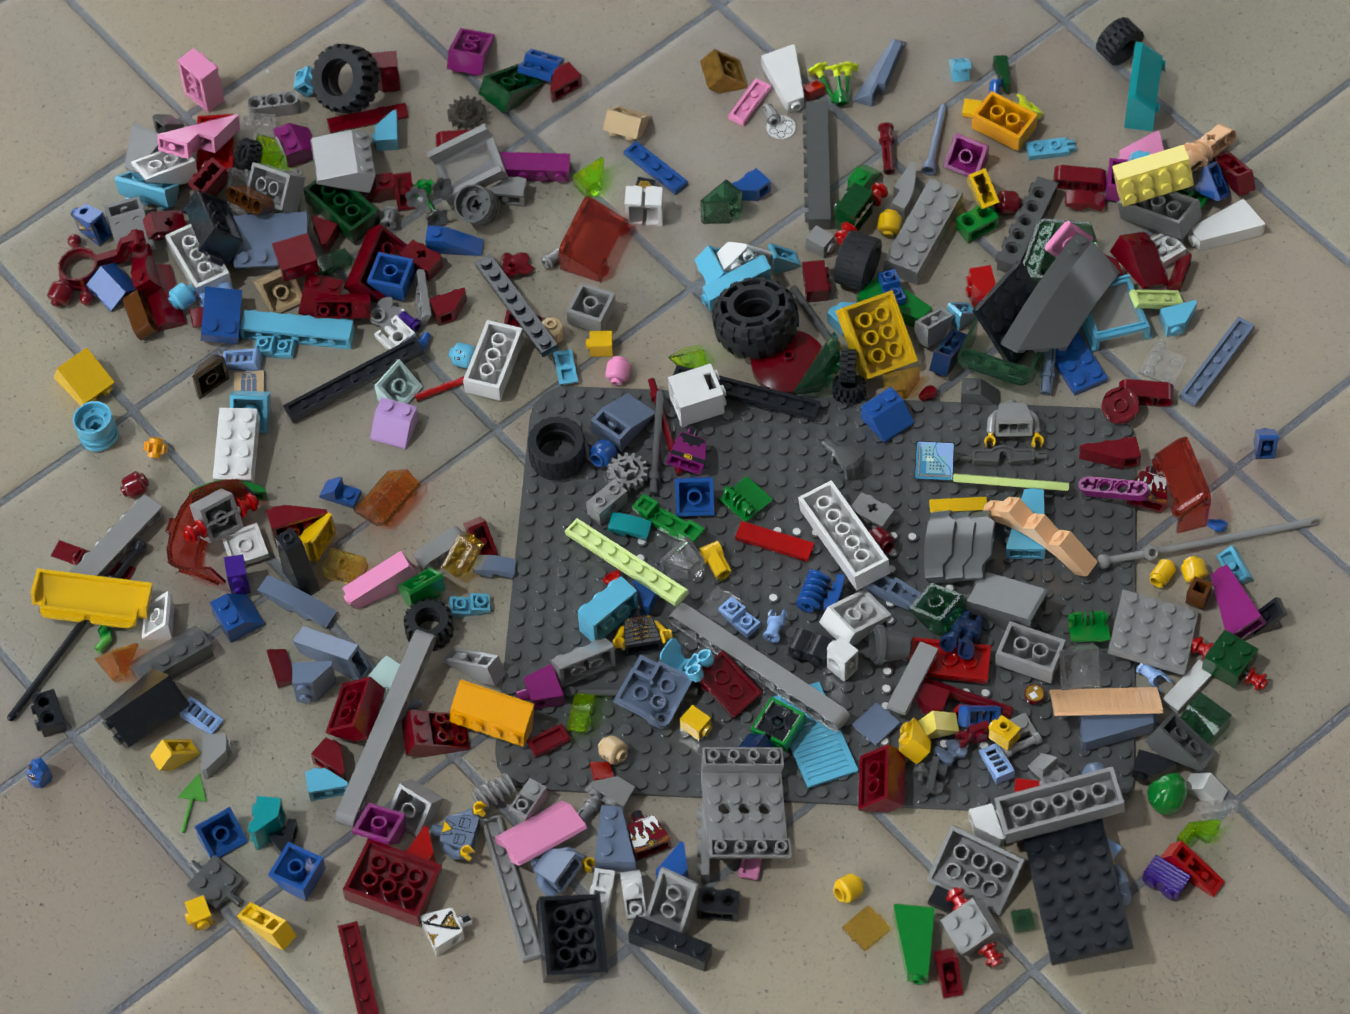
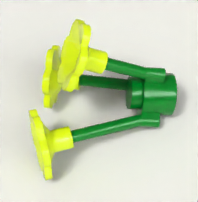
(840, 96)

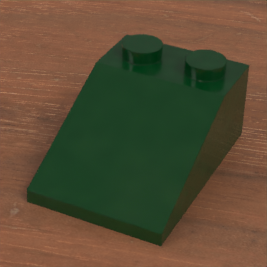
(508, 88)

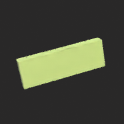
(1155, 298)

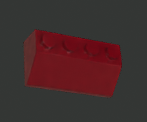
(376, 240)

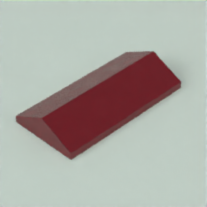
(164, 313)

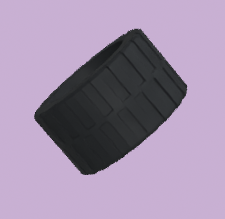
(857, 260)
(556, 429)

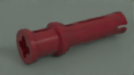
(887, 141)

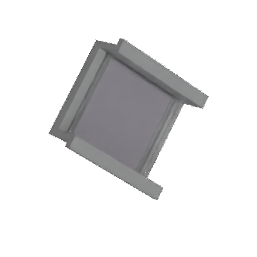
(469, 160)

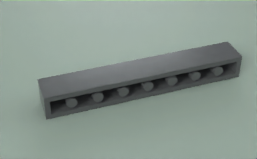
(817, 165)

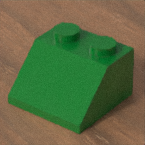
(421, 586)

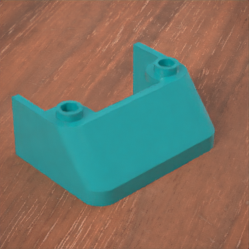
(1144, 88)

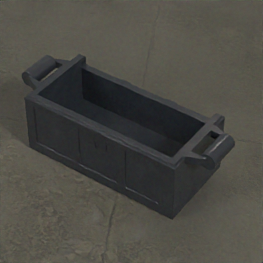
(213, 227)

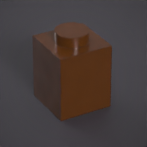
(1198, 592)

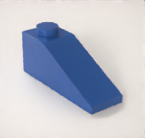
(452, 242)

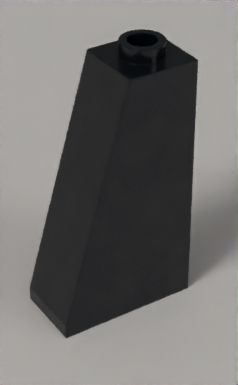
(296, 562)

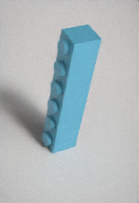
(303, 329)

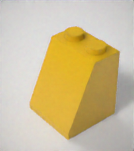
(84, 377)

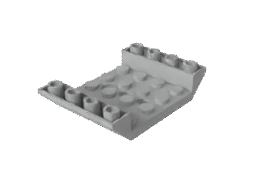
(750, 780)

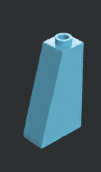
(755, 268)
(1019, 545)

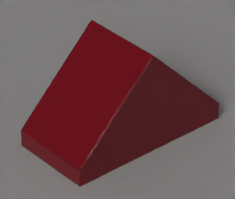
(326, 232)

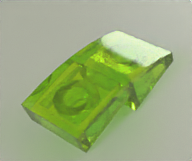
(581, 712)

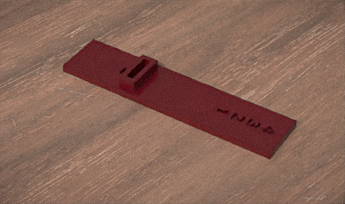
(365, 118)
(65, 551)

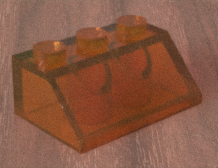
(388, 497)

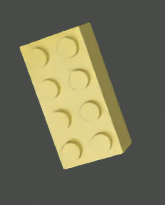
(1153, 175)

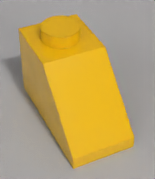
(174, 753)

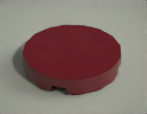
(1120, 405)

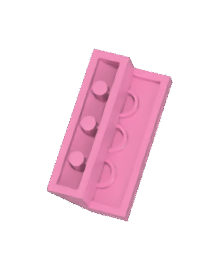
(541, 832)

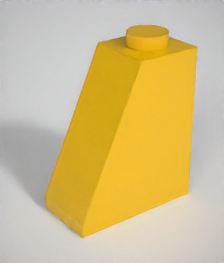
(982, 188)

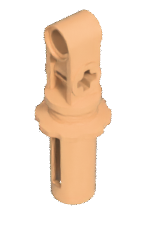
(1209, 146)

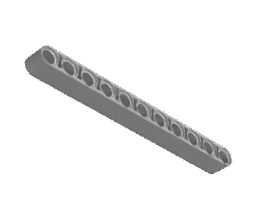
(760, 667)
(385, 728)

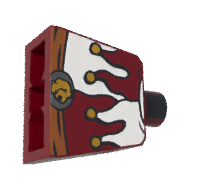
(1158, 486)
(647, 836)

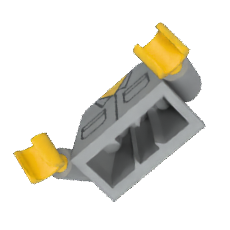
(1013, 420)

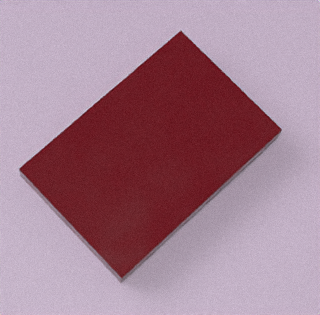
(729, 685)

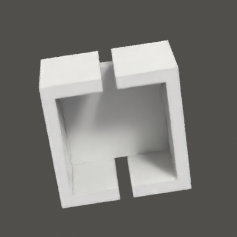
(639, 199)

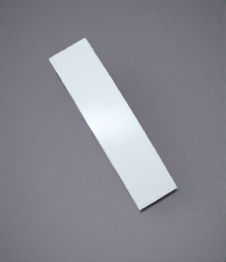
(603, 885)

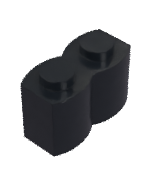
(809, 647)

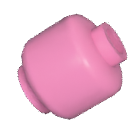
(618, 370)

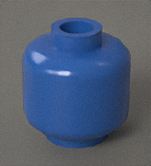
(602, 453)

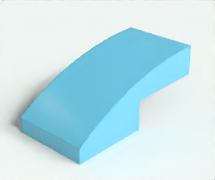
(565, 367)

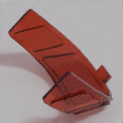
(190, 556)

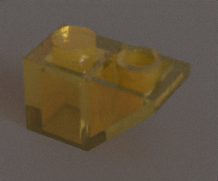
(901, 381)

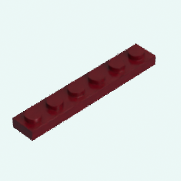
(358, 968)

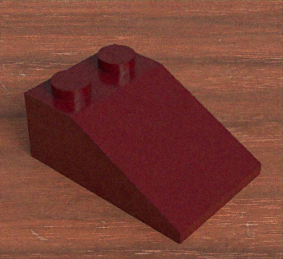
(1140, 259)
(288, 516)

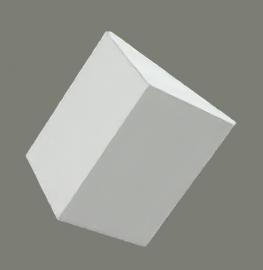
(160, 618)

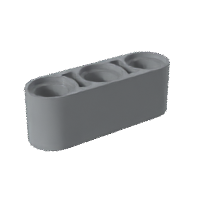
(276, 103)
(436, 551)

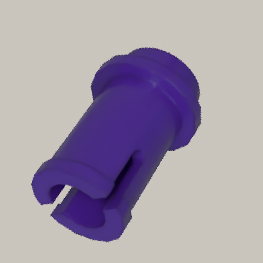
(413, 323)

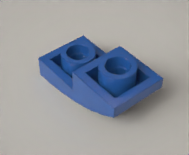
(890, 281)
(836, 593)

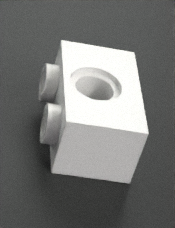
(842, 658)

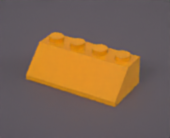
(492, 713)

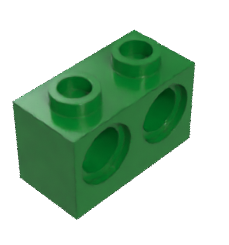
(977, 224)

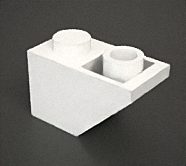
(985, 824)
(633, 894)

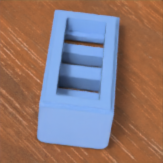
(253, 356)
(195, 706)
(1002, 776)

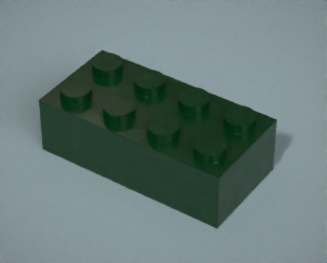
(343, 207)

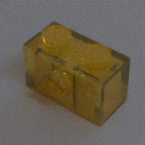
(462, 555)
(344, 565)

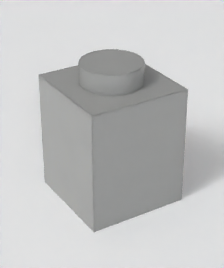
(820, 242)

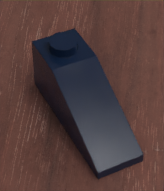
(946, 353)

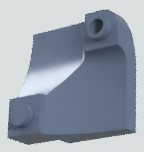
(653, 691)

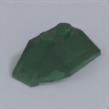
(821, 368)

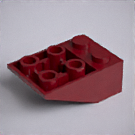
(432, 734)

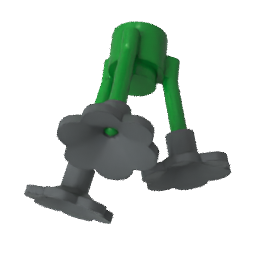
(419, 196)

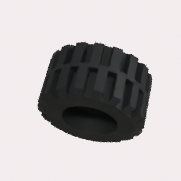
(1119, 40)
(430, 611)

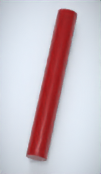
(438, 389)

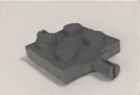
(216, 883)

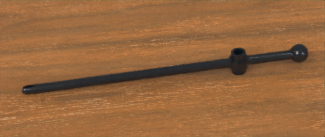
(139, 547)

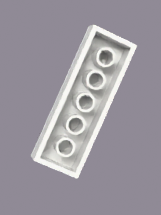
(844, 535)

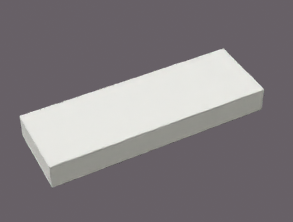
(1186, 687)

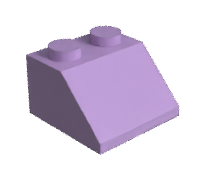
(394, 423)

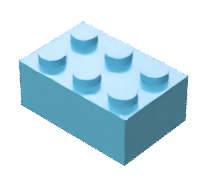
(607, 609)

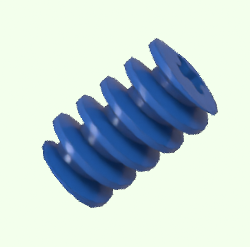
(813, 591)

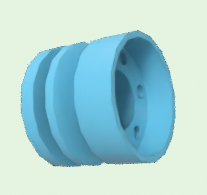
(95, 426)

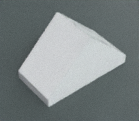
(1205, 787)

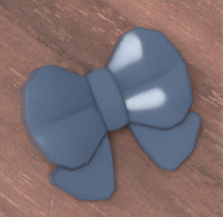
(953, 752)

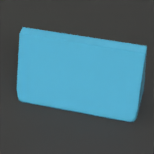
(1236, 563)

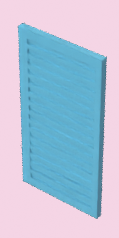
(820, 751)

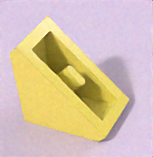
(939, 724)

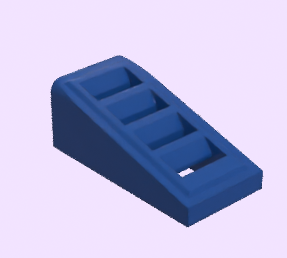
(967, 714)

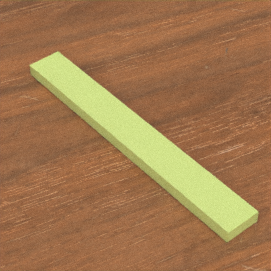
(626, 562)

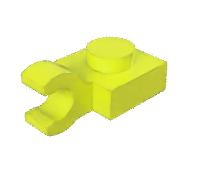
(1029, 105)

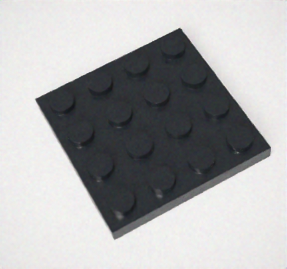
(1002, 305)

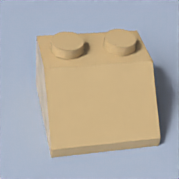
(625, 122)
(276, 293)

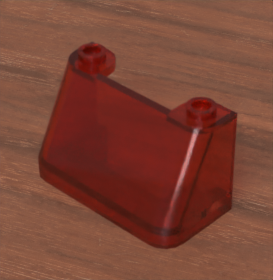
(591, 240)

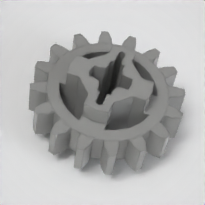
(626, 470)

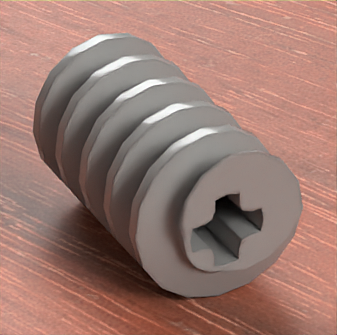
(494, 791)

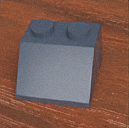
(312, 680)

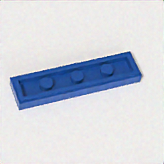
(655, 167)

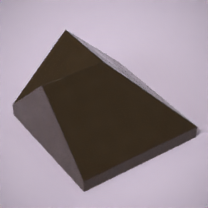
(210, 375)

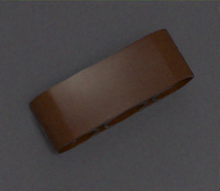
(250, 199)
(139, 315)

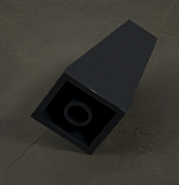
(143, 708)

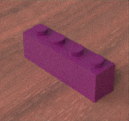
(537, 166)

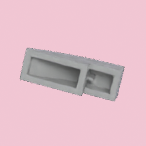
(904, 191)

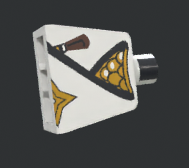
(444, 929)

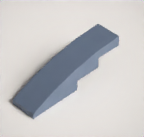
(893, 591)
(296, 600)

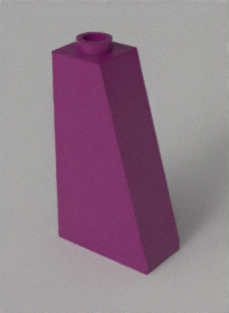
(1236, 607)

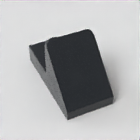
(1272, 613)
(288, 835)

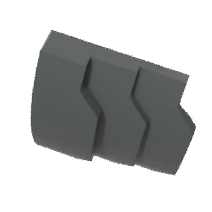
(958, 546)

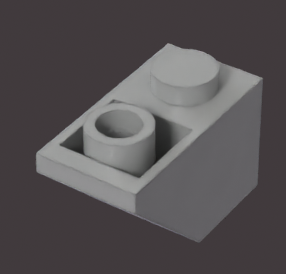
(611, 791)
(529, 799)

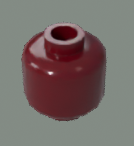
(1008, 202)
(60, 293)
(134, 485)
(883, 539)

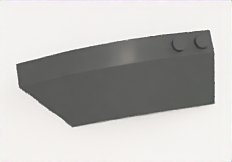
(1062, 298)

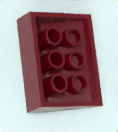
(392, 882)

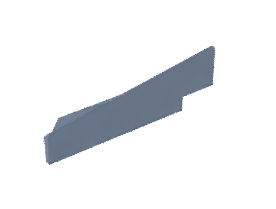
(881, 74)

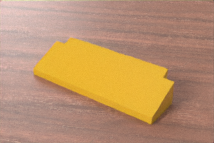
(90, 598)

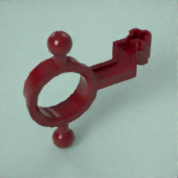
(126, 246)

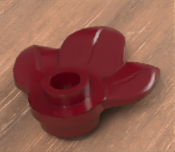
(516, 264)

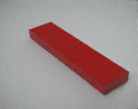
(774, 541)

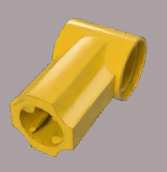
(714, 556)

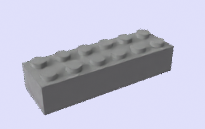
(923, 231)
(1059, 804)

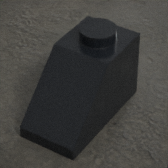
(1151, 767)

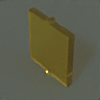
(866, 928)

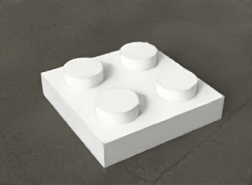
(246, 542)

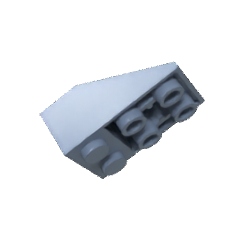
(621, 420)

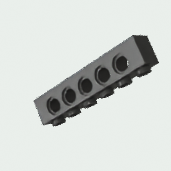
(1034, 209)

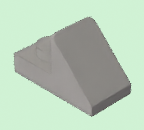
(1046, 769)

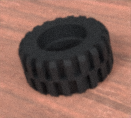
(327, 72)

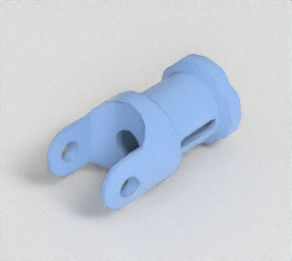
(775, 624)
(1152, 674)

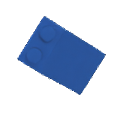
(221, 315)

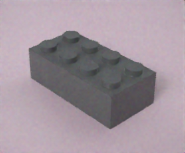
(1167, 213)

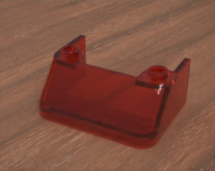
(1186, 484)

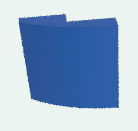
(540, 64)

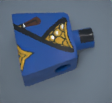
(92, 223)

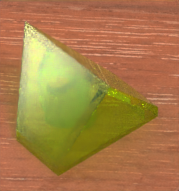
(689, 357)

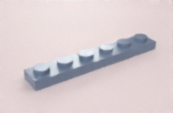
(1216, 361)

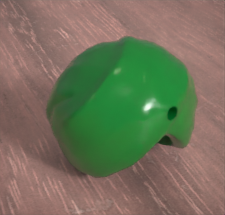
(1167, 794)

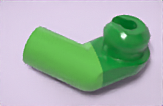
(105, 638)

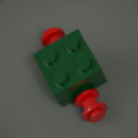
(856, 208)
(1230, 660)

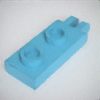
(1050, 148)

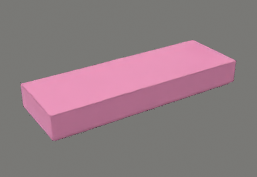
(749, 102)

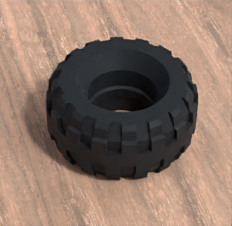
(755, 335)

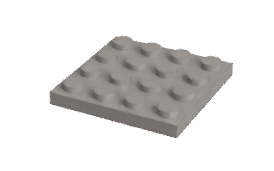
(1153, 632)

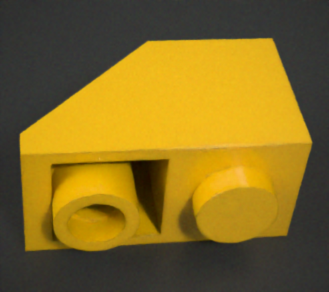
(913, 741)

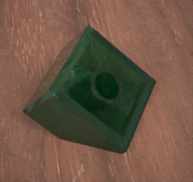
(721, 204)
(938, 608)
(1206, 718)

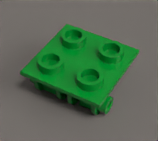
(745, 498)
(1089, 628)

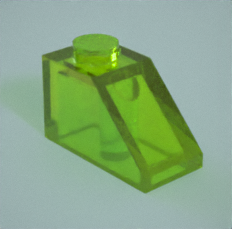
(271, 152)
(590, 179)

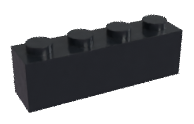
(670, 943)

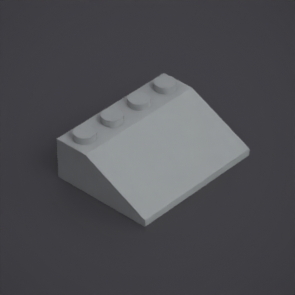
(344, 160)
(978, 867)

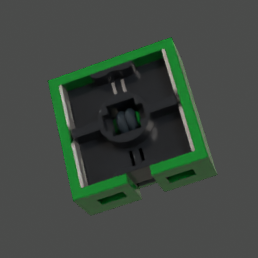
(779, 723)

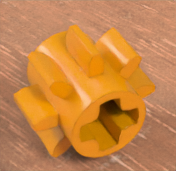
(155, 447)

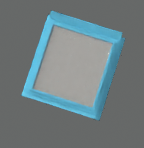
(1115, 315)

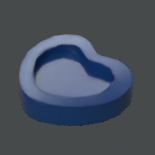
(1217, 525)

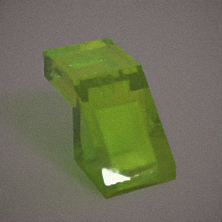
(1202, 830)

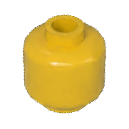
(889, 223)
(1193, 567)
(848, 888)

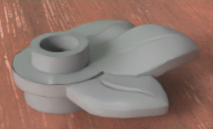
(387, 312)

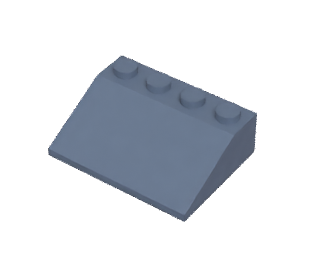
(259, 234)

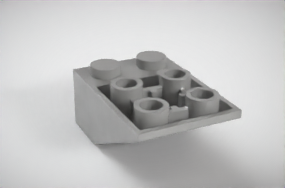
(126, 216)

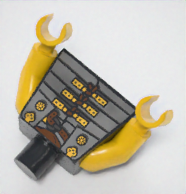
(641, 634)

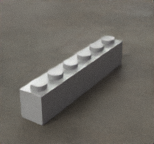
(120, 538)

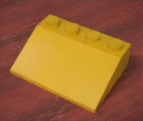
(877, 334)

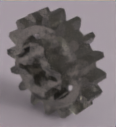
(466, 113)

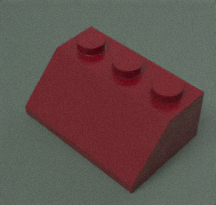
(356, 709)
(881, 780)

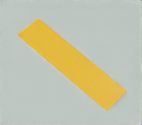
(957, 504)

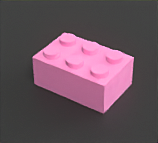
(201, 79)

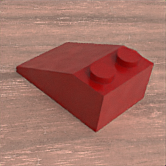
(979, 283)

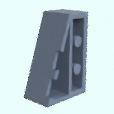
(613, 842)

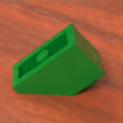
(864, 176)

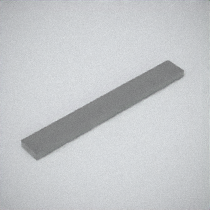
(512, 892)

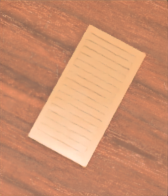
(1106, 701)

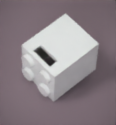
(692, 397)

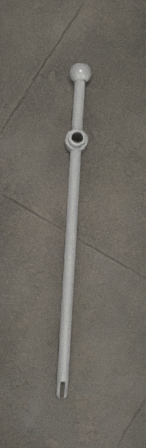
(1104, 560)

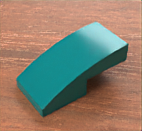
(628, 524)

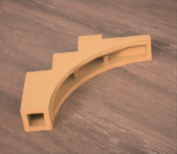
(1038, 527)

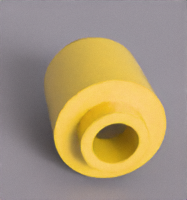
(1162, 573)

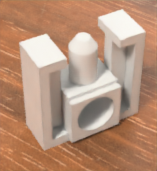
(1170, 246)
(402, 331)

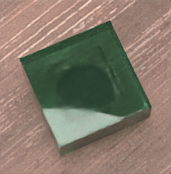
(1022, 920)

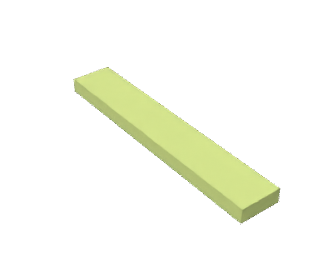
(1014, 482)

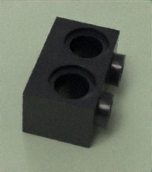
(47, 713)
(717, 909)

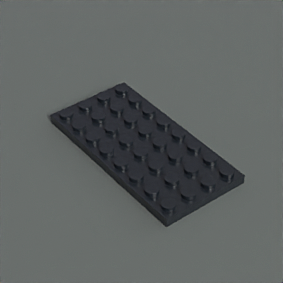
(1078, 893)

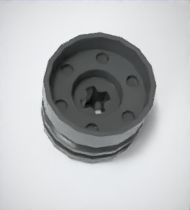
(470, 198)

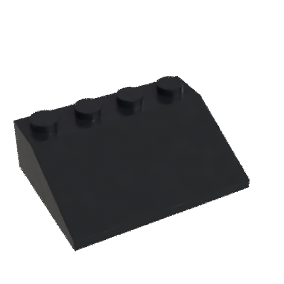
(571, 937)

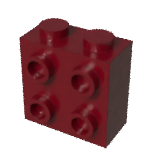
(210, 178)
(295, 257)

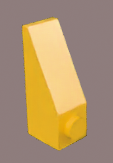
(267, 925)

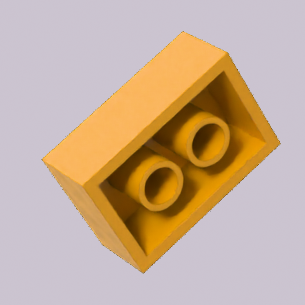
(1004, 121)

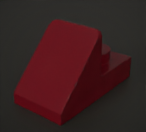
(402, 185)

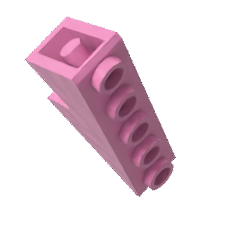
(206, 136)

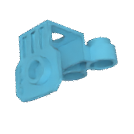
(673, 657)

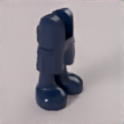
(964, 628)

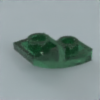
(333, 260)

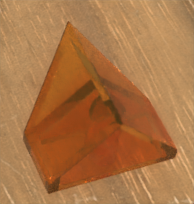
(117, 662)

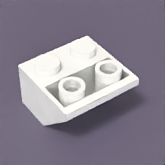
(737, 254)

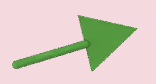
(193, 792)

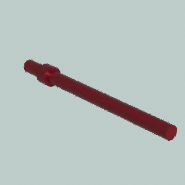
(665, 425)

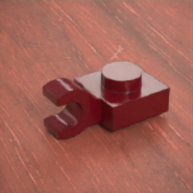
(975, 733)

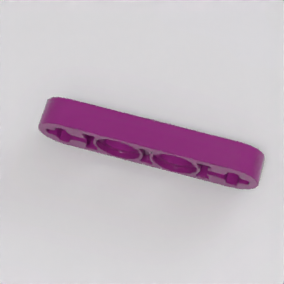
(1113, 491)

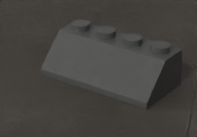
(175, 655)

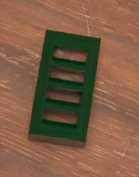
(1001, 68)

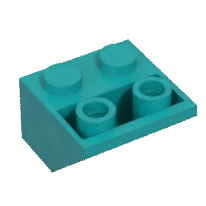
(267, 819)

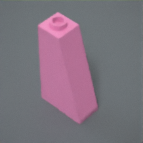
(379, 581)

